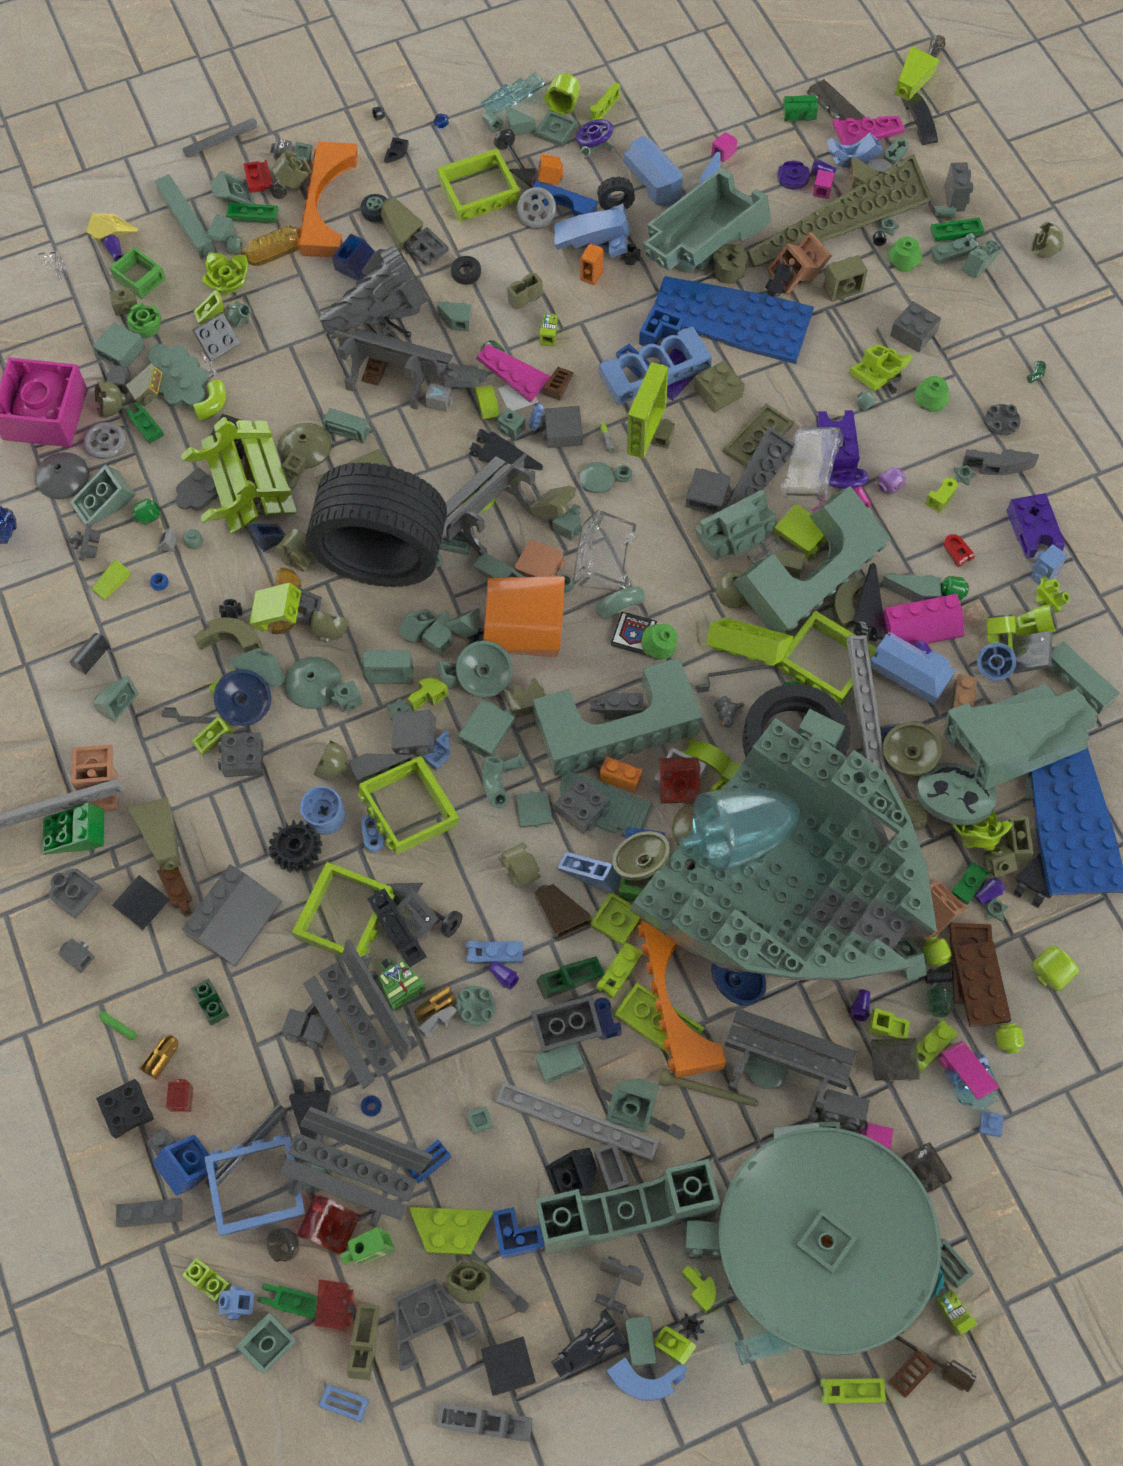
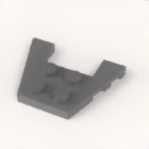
(423, 1311)

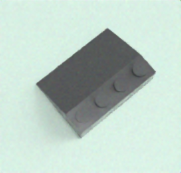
(231, 915)

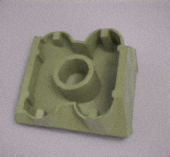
(553, 503)

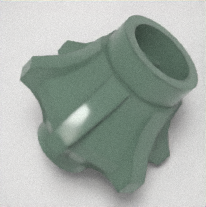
(238, 313)

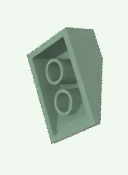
(102, 496)

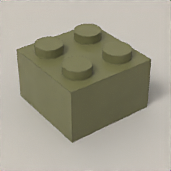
(845, 278)
(719, 386)

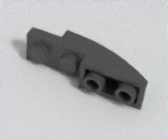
(1004, 464)

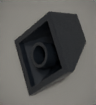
(573, 1172)

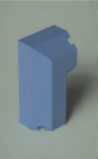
(655, 171)
(912, 668)

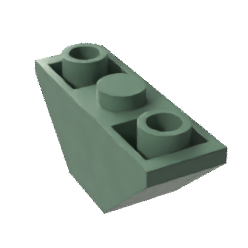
(262, 663)

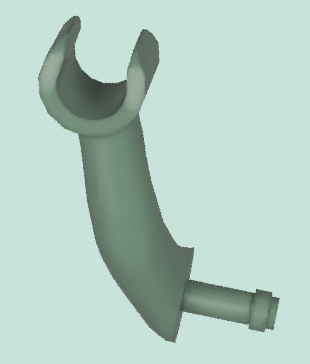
(587, 151)

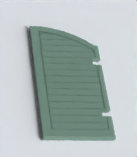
(624, 810)

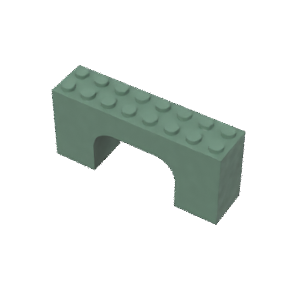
(852, 540)
(578, 744)
(581, 1221)

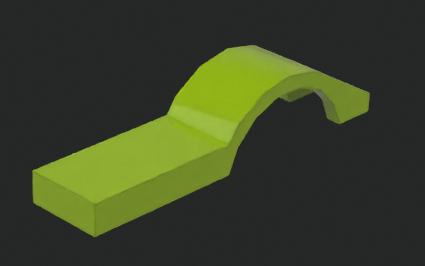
(713, 757)

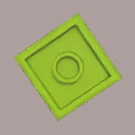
(615, 919)

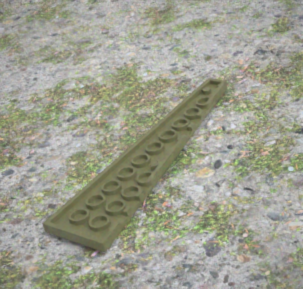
(879, 198)

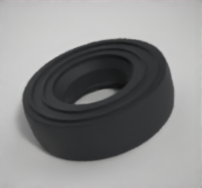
(465, 279)

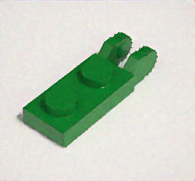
(144, 423)
(291, 1301)

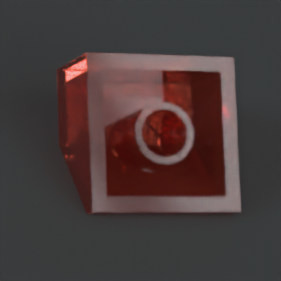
(679, 780)
(328, 1224)
(333, 1306)

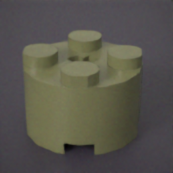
(290, 170)
(729, 263)
(294, 550)
(520, 865)

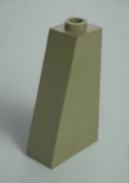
(158, 829)

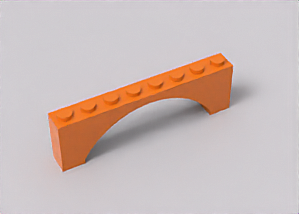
(330, 161)
(688, 1050)

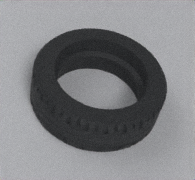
(793, 698)

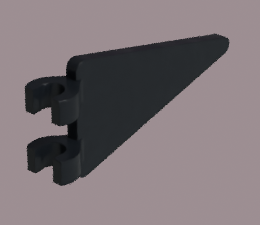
(499, 447)
(869, 608)
(1033, 878)
(302, 1101)

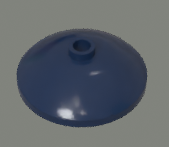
(249, 686)
(740, 988)

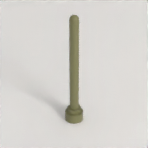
(668, 1078)

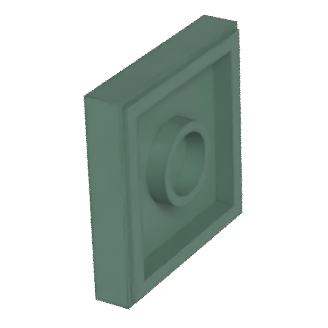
(555, 128)

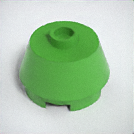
(905, 254)
(144, 320)
(932, 393)
(659, 641)

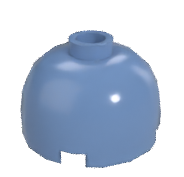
(990, 667)

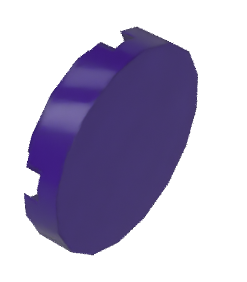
(793, 175)

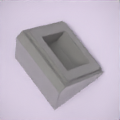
(167, 540)

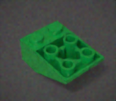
(73, 830)

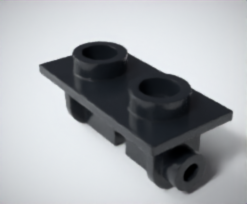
(775, 285)

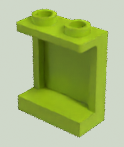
(800, 531)
(275, 605)

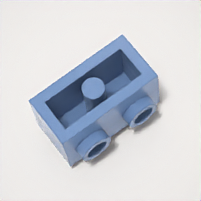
(1048, 564)

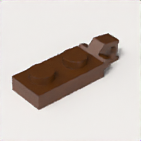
(176, 889)

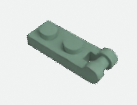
(954, 249)

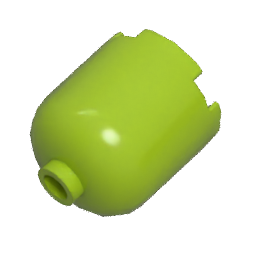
(563, 94)

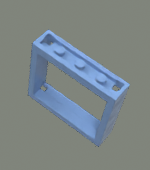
(271, 1218)

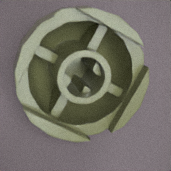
(1048, 241)
(108, 398)
(727, 592)
(328, 626)
(332, 762)
(468, 1281)

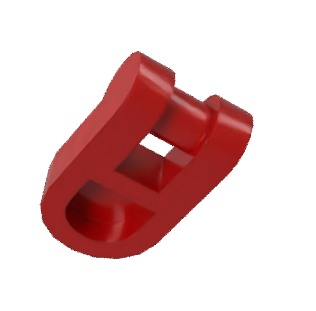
(954, 544)

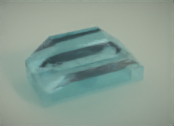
(966, 1097)

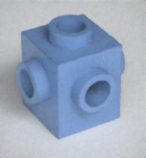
(236, 1303)

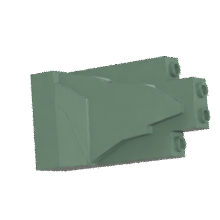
(705, 222)
(1021, 732)

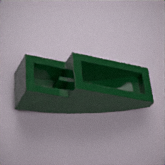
(569, 977)

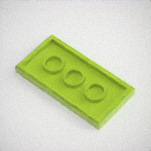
(640, 1014)

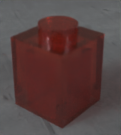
(179, 1096)

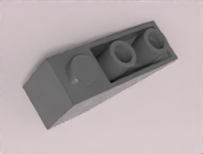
(372, 765)

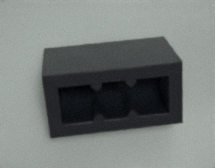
(89, 653)

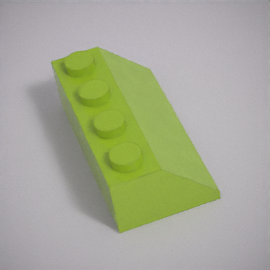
(748, 640)

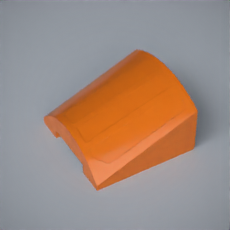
(525, 614)

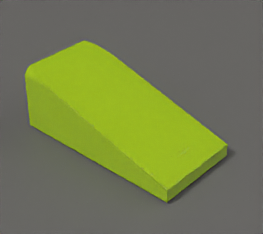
(111, 579)
(212, 735)

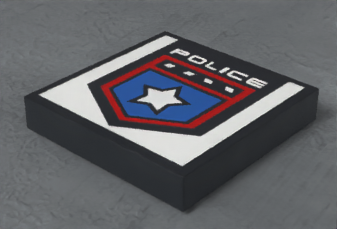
(630, 631)

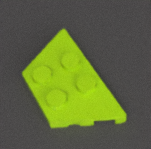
(450, 1229)

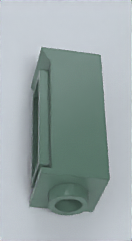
(346, 425)

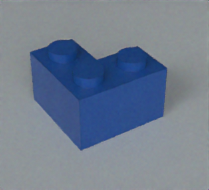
(660, 324)
(516, 1241)

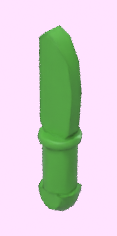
(120, 1027)

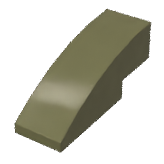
(363, 1341)

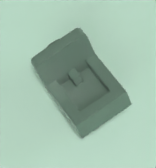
(304, 151)

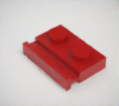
(257, 176)

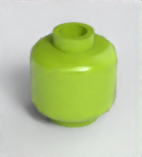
(936, 951)
(1009, 1038)

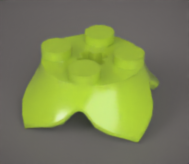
(225, 274)
(983, 834)

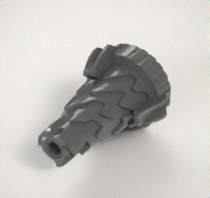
(385, 290)

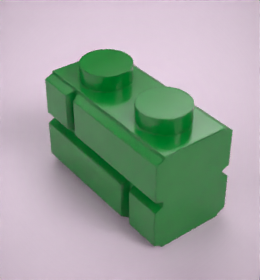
(800, 107)

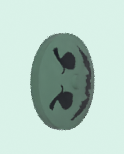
(955, 794)

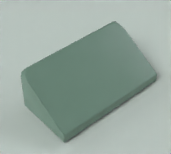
(641, 1341)

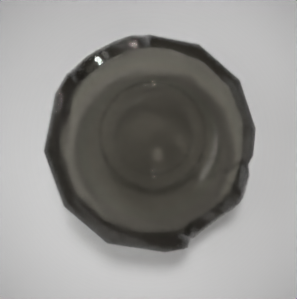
(282, 1244)

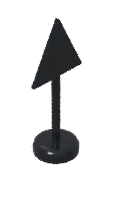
(505, 140)
(450, 922)

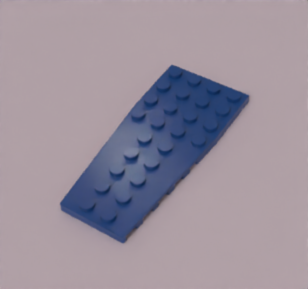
(739, 317)
(1075, 829)

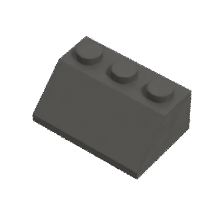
(566, 1023)

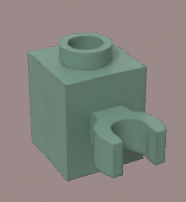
(569, 523)

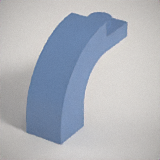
(864, 150)
(644, 1389)

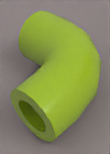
(213, 403)

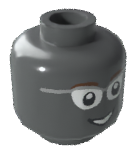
(280, 146)

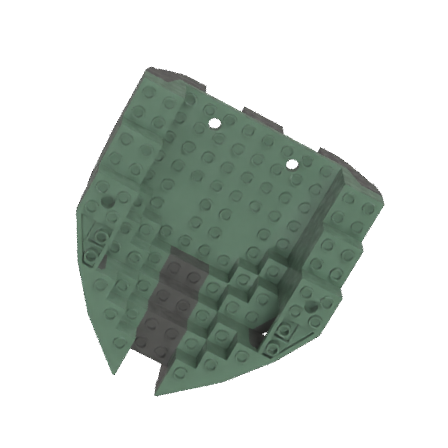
(823, 898)

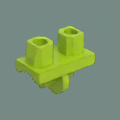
(1049, 594)

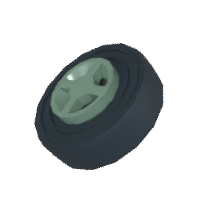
(371, 207)

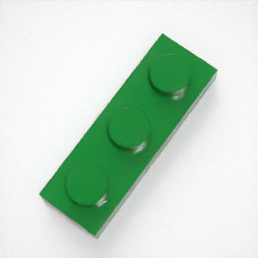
(252, 212)
(956, 229)

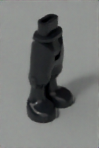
(584, 1348)

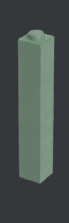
(184, 216)

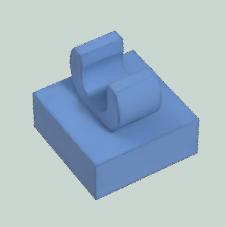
(991, 1124)

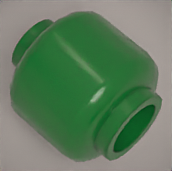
(146, 511)
(954, 585)

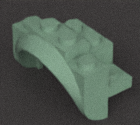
(742, 524)

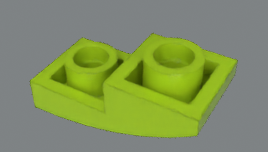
(487, 402)
(206, 1279)

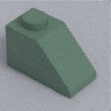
(415, 624)
(913, 955)

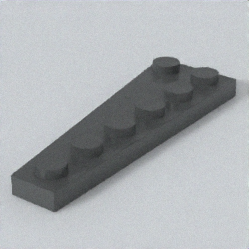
(764, 464)

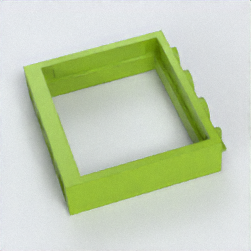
(470, 166)
(644, 413)
(804, 677)
(414, 766)
(315, 899)

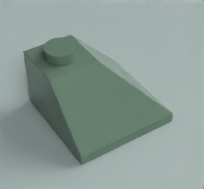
(231, 189)
(116, 698)
(633, 1103)

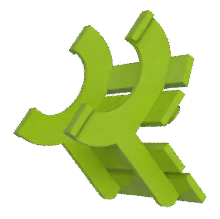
(244, 490)

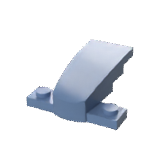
(595, 229)

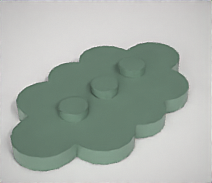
(181, 375)

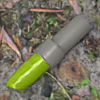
(606, 437)

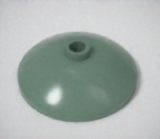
(488, 656)
(314, 691)

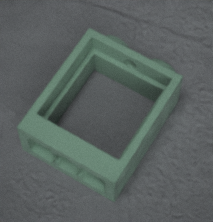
(388, 666)

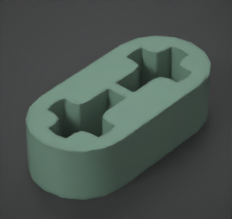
(898, 153)

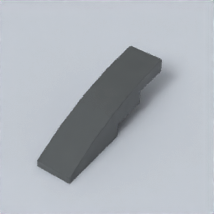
(484, 1422)

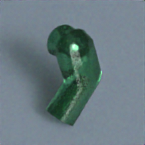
(1039, 372)

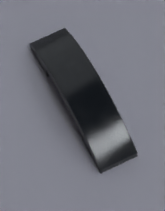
(922, 118)
(396, 928)

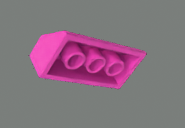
(926, 620)

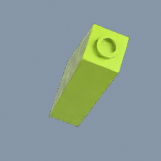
(916, 72)

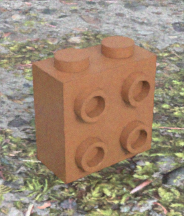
(539, 560)

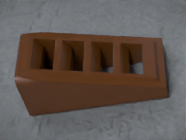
(368, 370)
(555, 393)
(917, 1379)

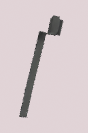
(892, 387)
(705, 687)
(171, 712)
(673, 1129)
(516, 1299)

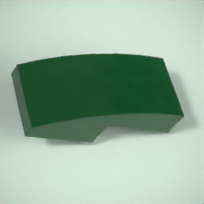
(210, 1002)

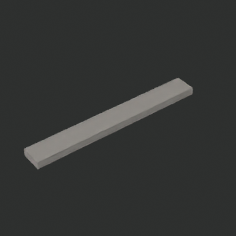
(865, 700)
(61, 803)
(577, 1121)

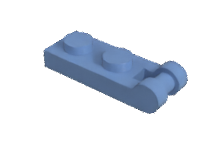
(495, 951)

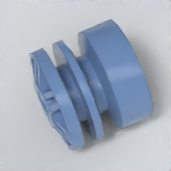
(319, 800)

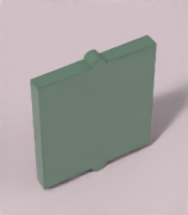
(534, 809)

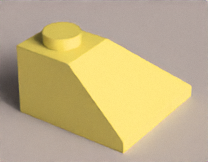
(105, 224)

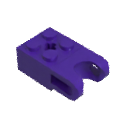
(849, 453)
(1034, 523)

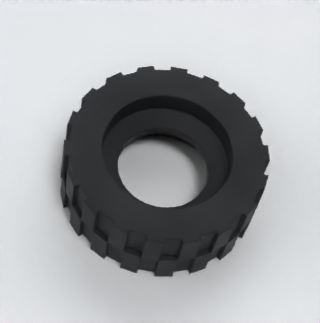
(612, 185)

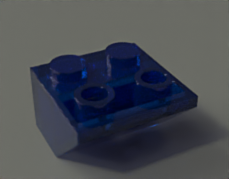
(352, 257)

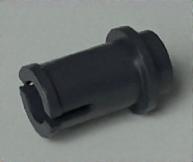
(938, 976)

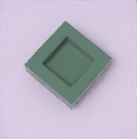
(480, 1120)

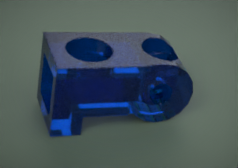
(608, 1027)

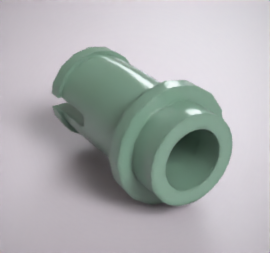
(945, 211)
(514, 763)

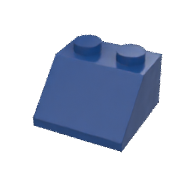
(183, 1164)

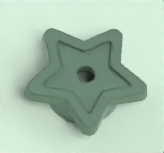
(888, 222)
(964, 470)
(398, 705)
(1000, 908)

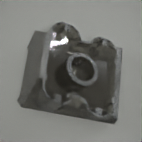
(895, 1059)
(927, 1167)

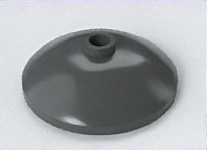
(62, 482)

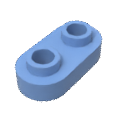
(371, 835)

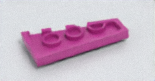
(852, 131)
(515, 373)

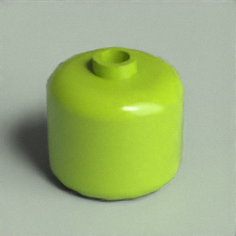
(1054, 968)

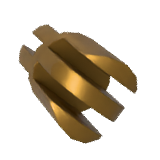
(435, 1003)
(160, 1056)

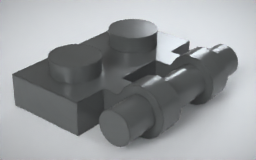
(430, 242)
(308, 603)

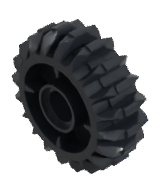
(295, 858)

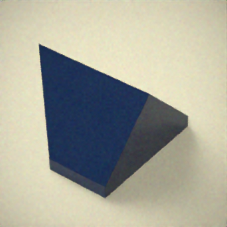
(266, 535)

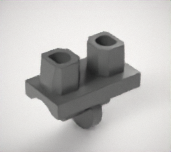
(89, 535)

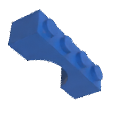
(576, 203)

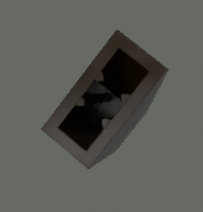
(560, 911)

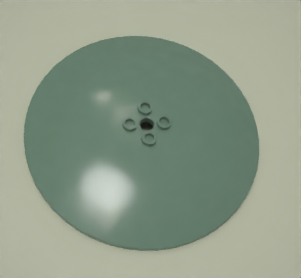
(880, 1231)

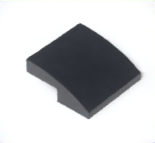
(140, 902)

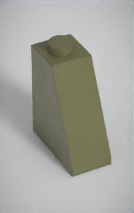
(400, 222)

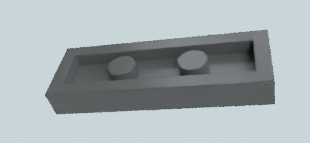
(149, 1212)

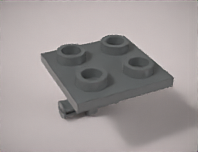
(631, 1274)

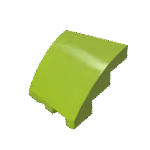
(879, 366)

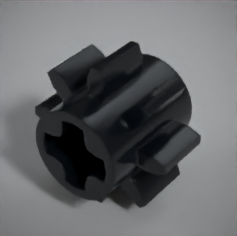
(632, 255)
(230, 609)
(693, 1320)

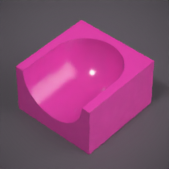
(41, 401)

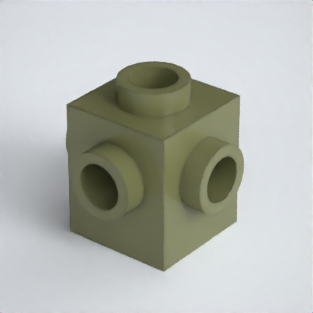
(122, 301)
(999, 861)

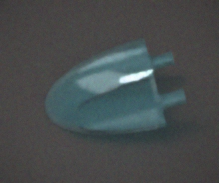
(740, 824)

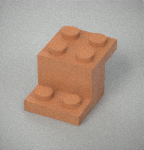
(806, 259)
(92, 767)
(945, 907)

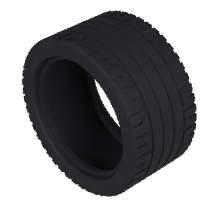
(376, 524)

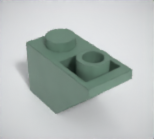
(455, 315)
(438, 636)

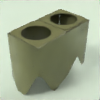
(521, 700)

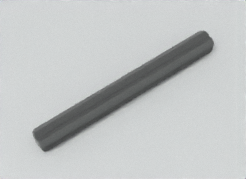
(220, 137)
(257, 1134)

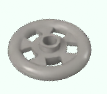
(549, 209)
(102, 436)

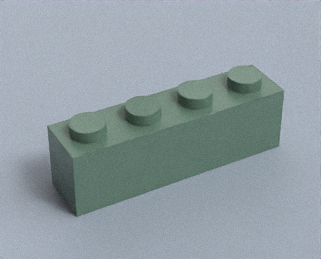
(1081, 676)

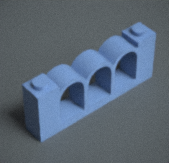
(686, 341)

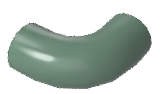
(619, 601)
(493, 782)

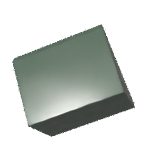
(266, 1342)

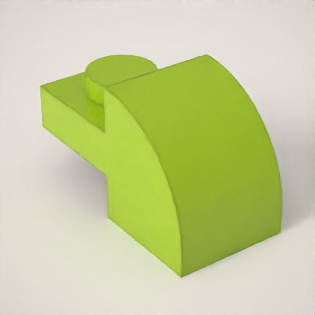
(430, 690)
(887, 1025)
(704, 1291)

